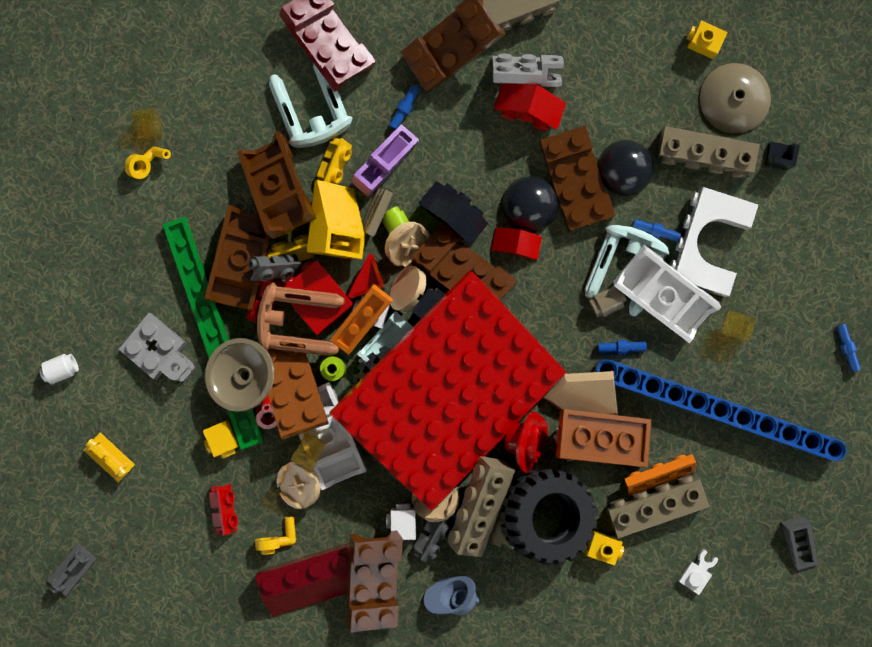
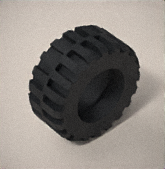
(576, 522)

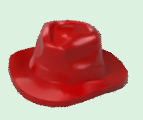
(527, 440)

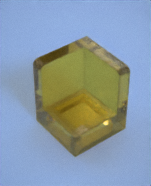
(148, 123)
(737, 326)
(309, 451)

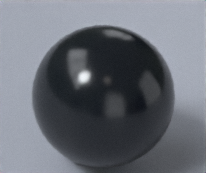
(626, 167)
(530, 204)

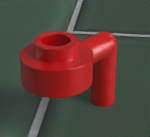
(265, 421)

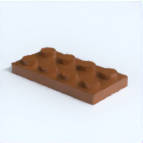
(295, 393)
(603, 438)

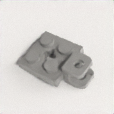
(527, 69)
(166, 357)

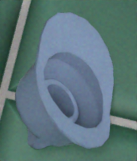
(452, 596)

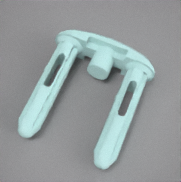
(321, 132)
(637, 240)

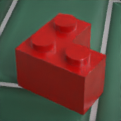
(530, 104)

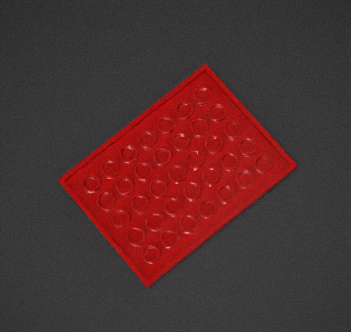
(448, 390)

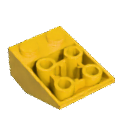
(337, 224)

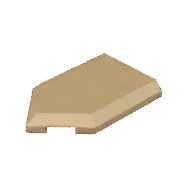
(585, 393)

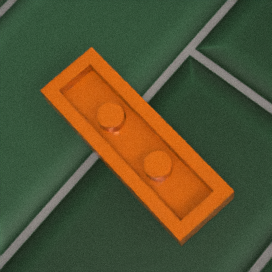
(361, 319)
(660, 474)

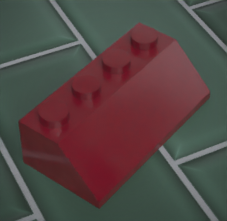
(305, 580)

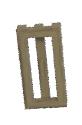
(376, 211)

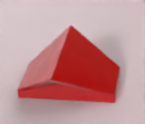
(366, 278)

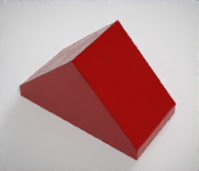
(516, 242)

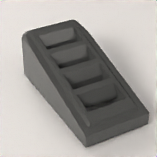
(792, 530)

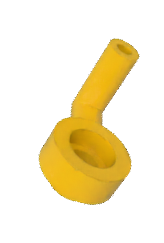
(143, 162)
(269, 544)

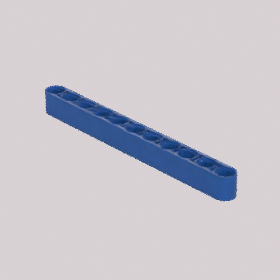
(730, 411)

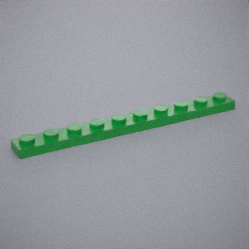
(206, 315)

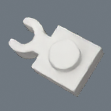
(696, 575)

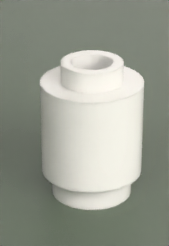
(59, 368)

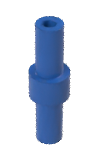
(404, 107)
(656, 230)
(622, 347)
(848, 347)

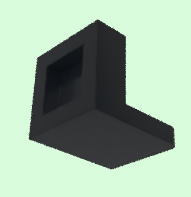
(782, 155)

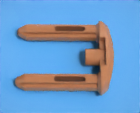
(269, 317)

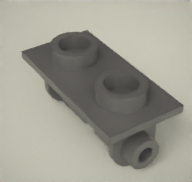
(281, 267)
(429, 545)
(71, 570)

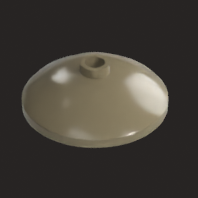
(722, 106)
(226, 374)

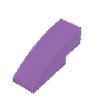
(384, 160)

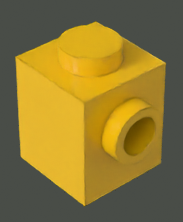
(706, 39)
(221, 439)
(604, 548)

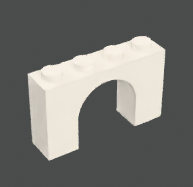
(710, 207)

